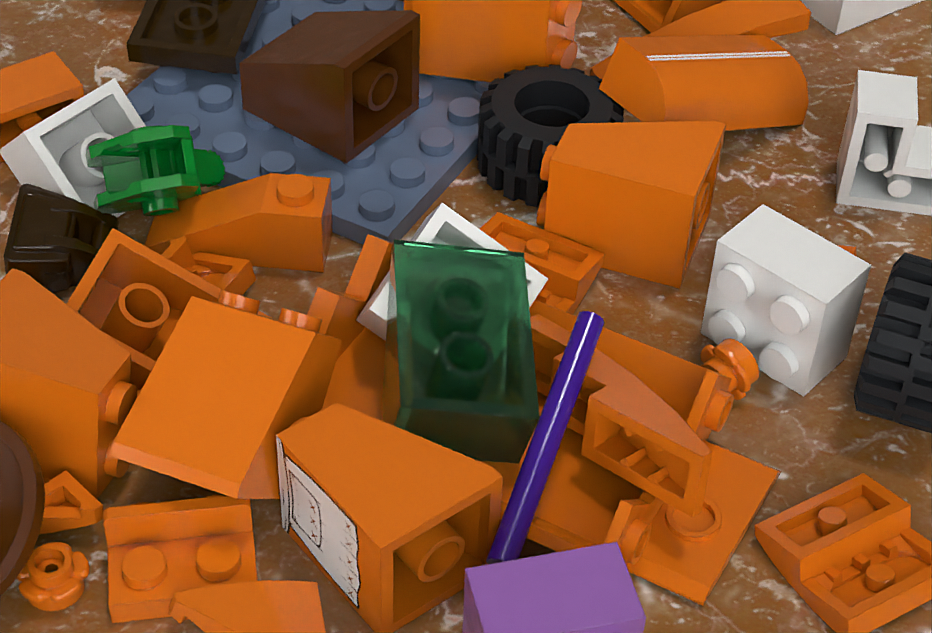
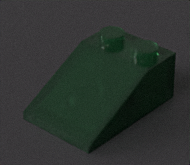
(460, 349)

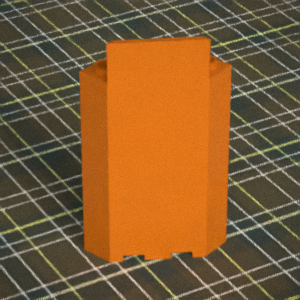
(581, 499)

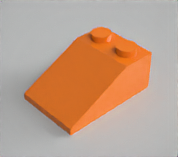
(137, 298)

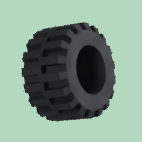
(527, 115)
(898, 357)

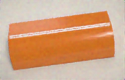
(708, 78)

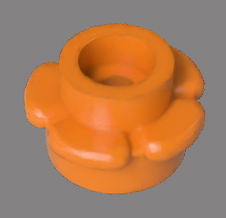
(733, 361)
(58, 588)

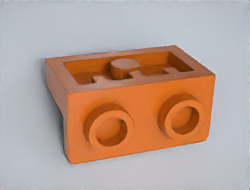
(175, 549)

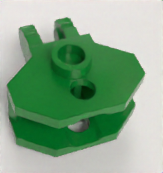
(152, 170)

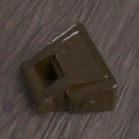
(54, 237)

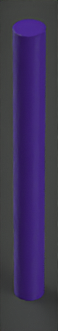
(546, 439)

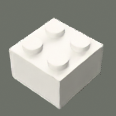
(784, 297)

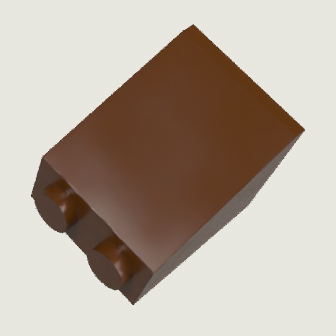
(337, 78)

